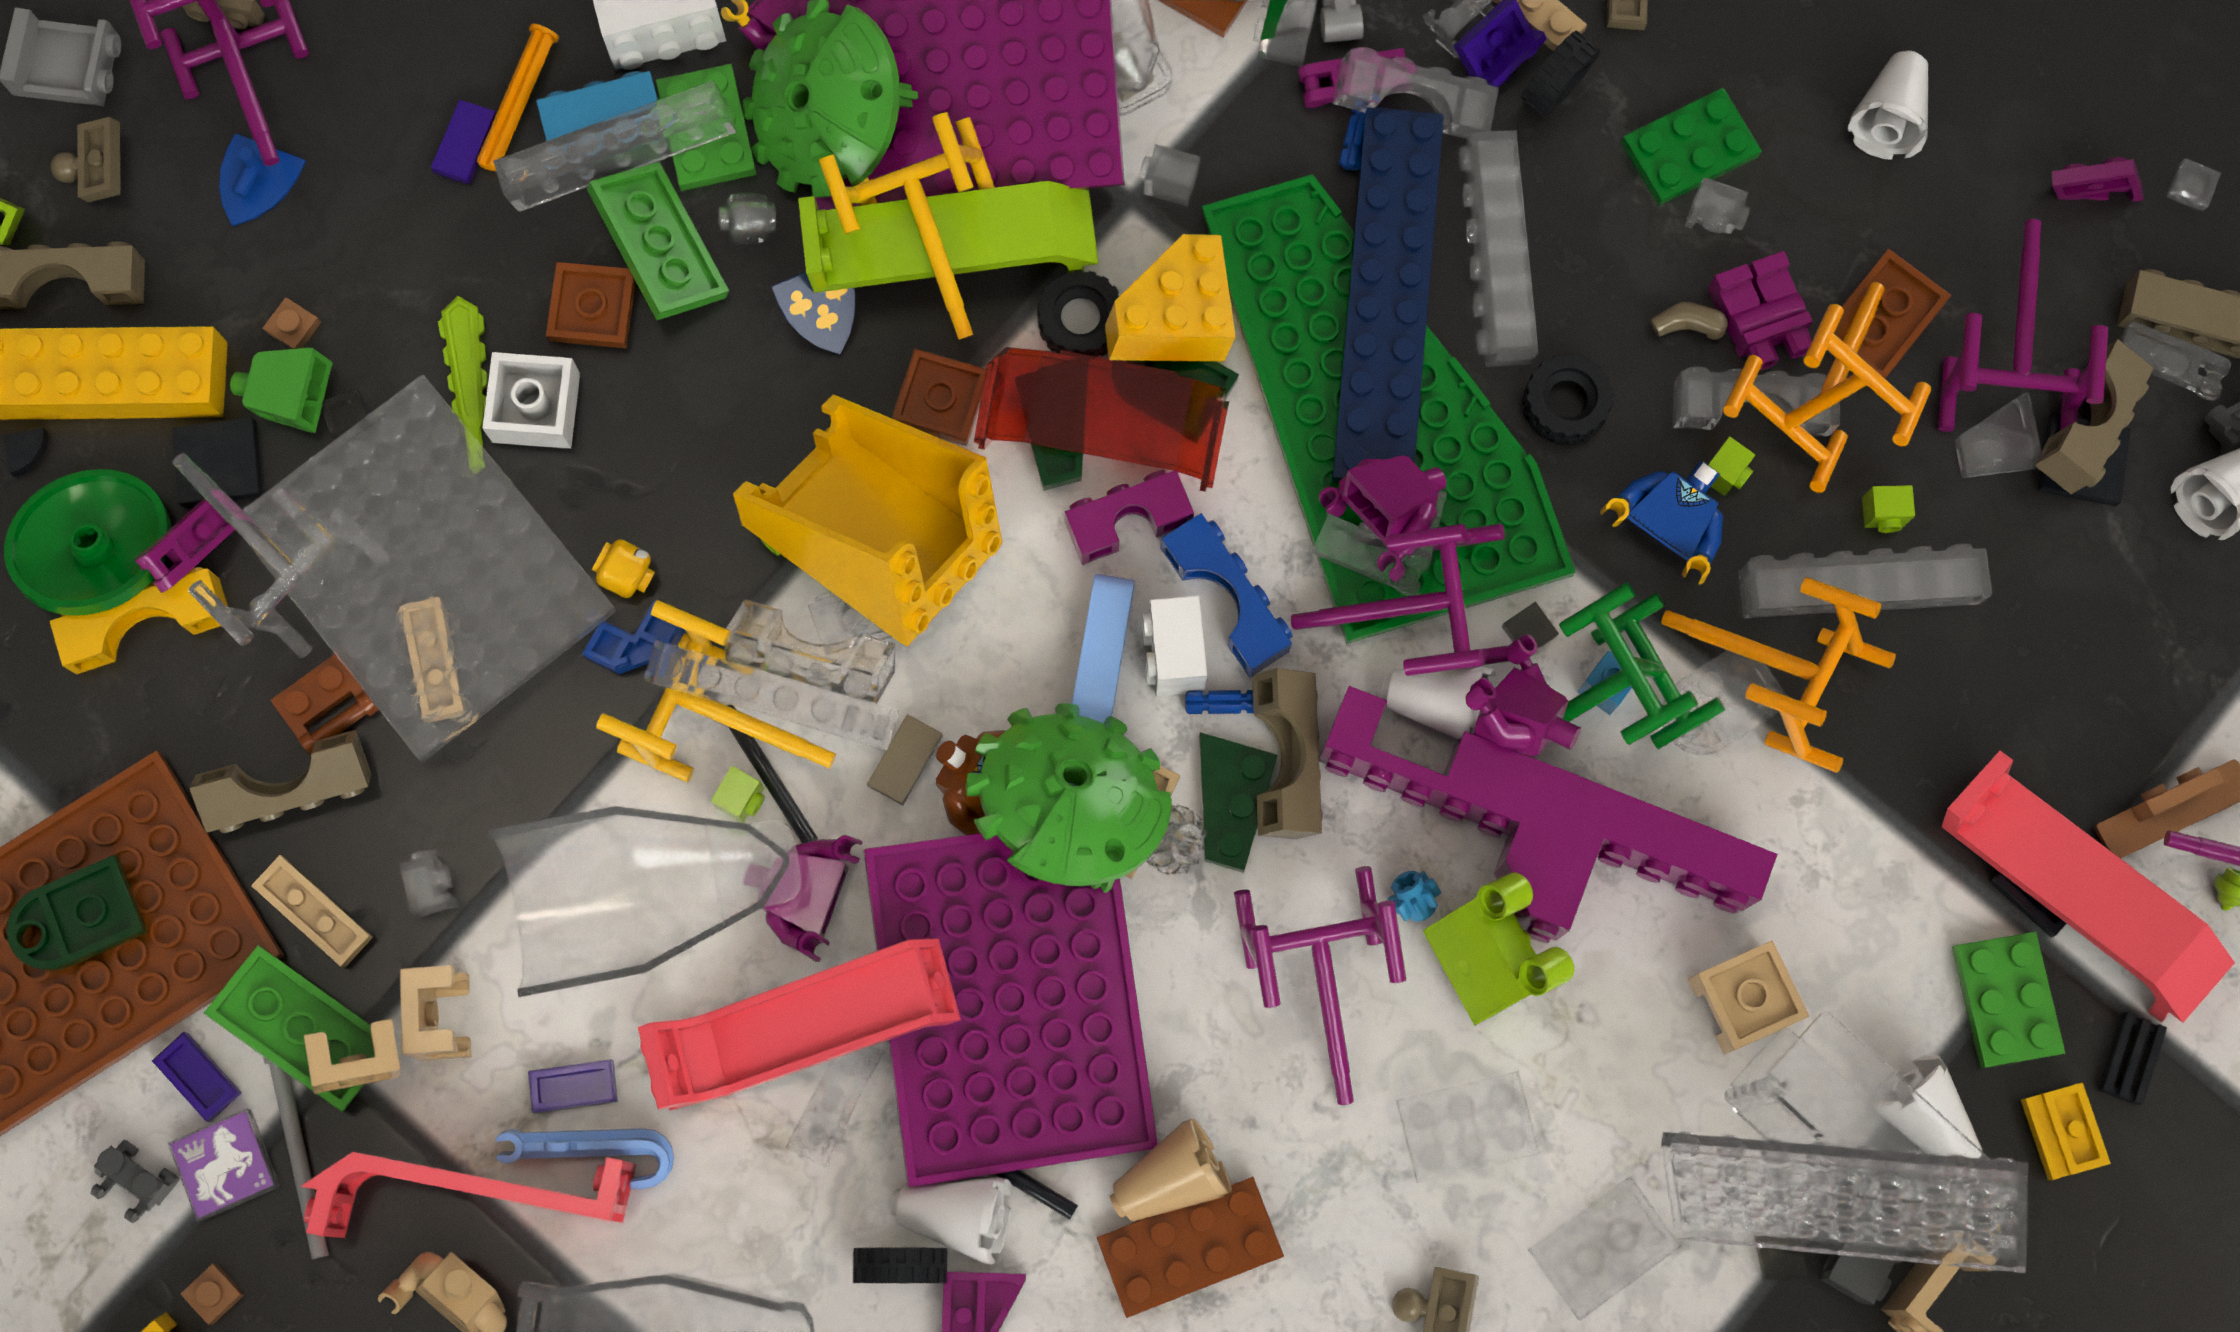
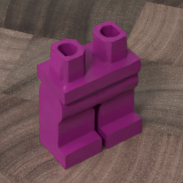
(1763, 309)

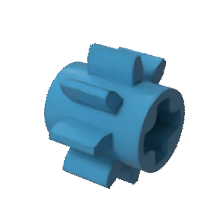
(1414, 895)

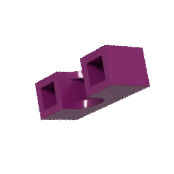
(1157, 499)

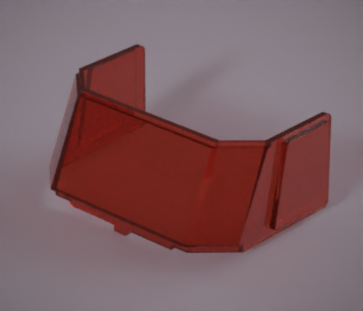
(1103, 410)

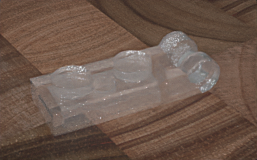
(2177, 360)
(1338, 545)

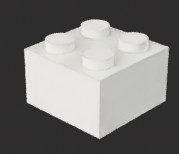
(531, 400)
(1176, 644)

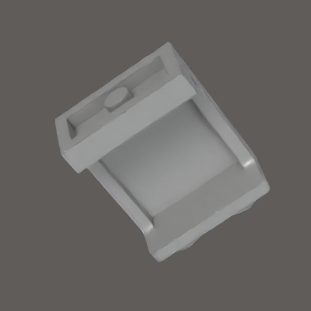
(59, 59)

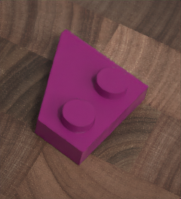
(2096, 181)
(978, 1300)

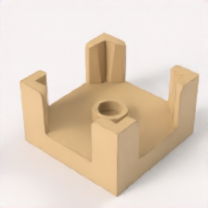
(1750, 996)
(421, 1013)
(354, 1069)

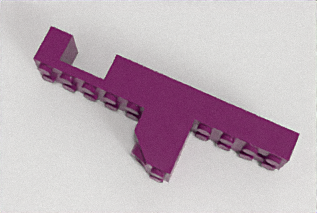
(1551, 821)

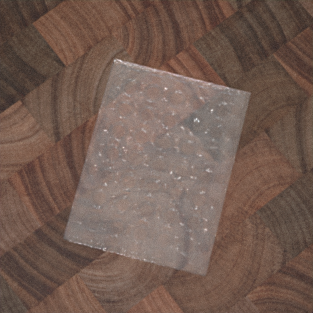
(474, 579)

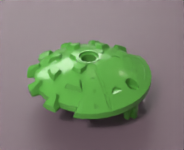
(823, 92)
(1062, 829)

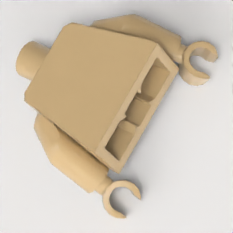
(452, 1291)

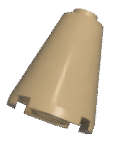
(1172, 1176)

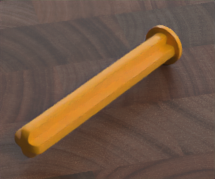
(516, 95)

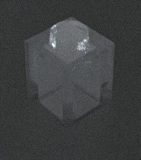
(1170, 174)

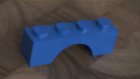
(1199, 554)

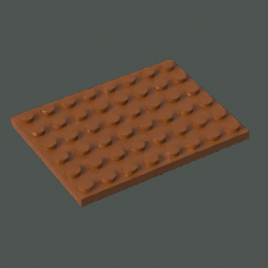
(198, 920)

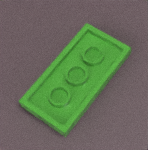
(657, 240)
(275, 1008)

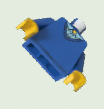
(1675, 513)

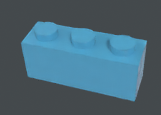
(596, 101)

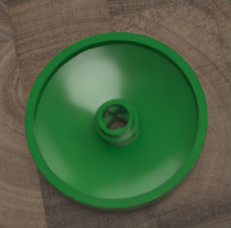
(79, 541)

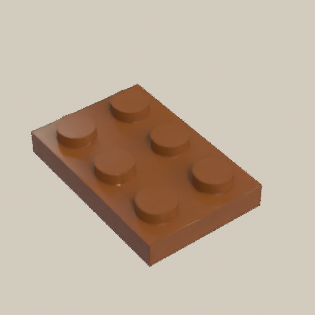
(1901, 315)

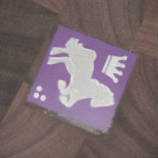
(223, 1164)

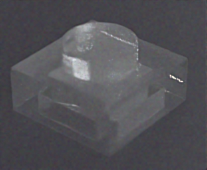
(2193, 184)

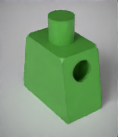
(285, 386)

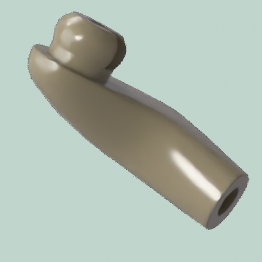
(1691, 317)

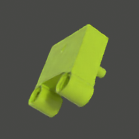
(1491, 954)

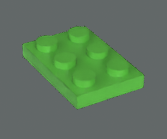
(722, 158)
(2008, 1000)

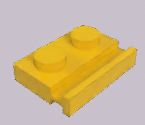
(2065, 1131)

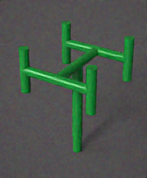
(1634, 671)

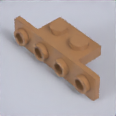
(2173, 810)

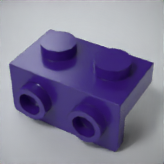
(1499, 43)

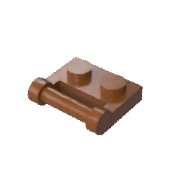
(316, 696)

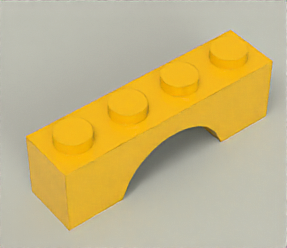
(93, 639)

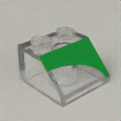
(1285, 30)

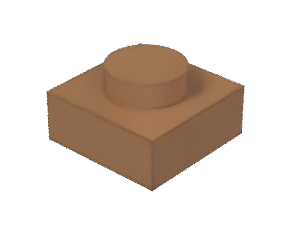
(291, 325)
(212, 1294)

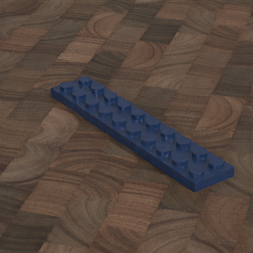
(1388, 287)

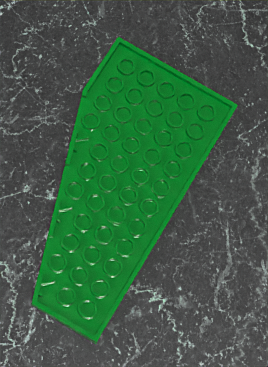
(1290, 294)

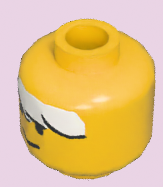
(623, 568)

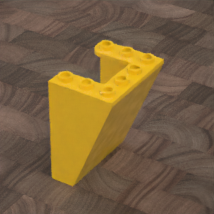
(880, 517)

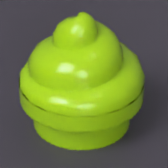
(2228, 888)

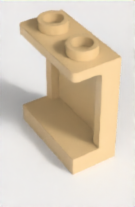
(1916, 1294)

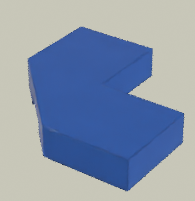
(624, 651)

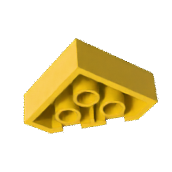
(1176, 307)

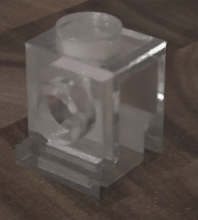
(1718, 207)
(427, 884)

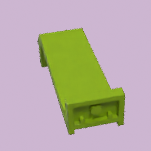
(976, 228)

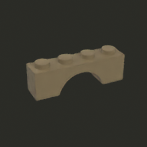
(111, 271)
(2078, 451)
(1289, 708)
(231, 797)

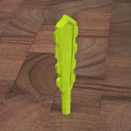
(464, 354)

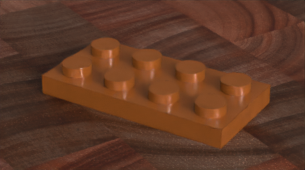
(1189, 1248)

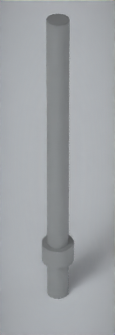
(296, 1151)

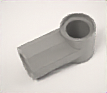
(1341, 20)

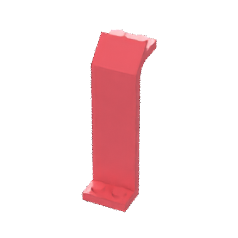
(2089, 889)
(799, 1024)
(337, 1187)

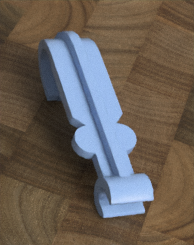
(593, 1143)

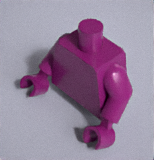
(1390, 499)
(1522, 708)
(807, 916)

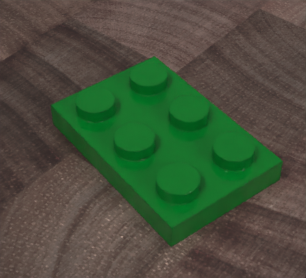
(1689, 145)

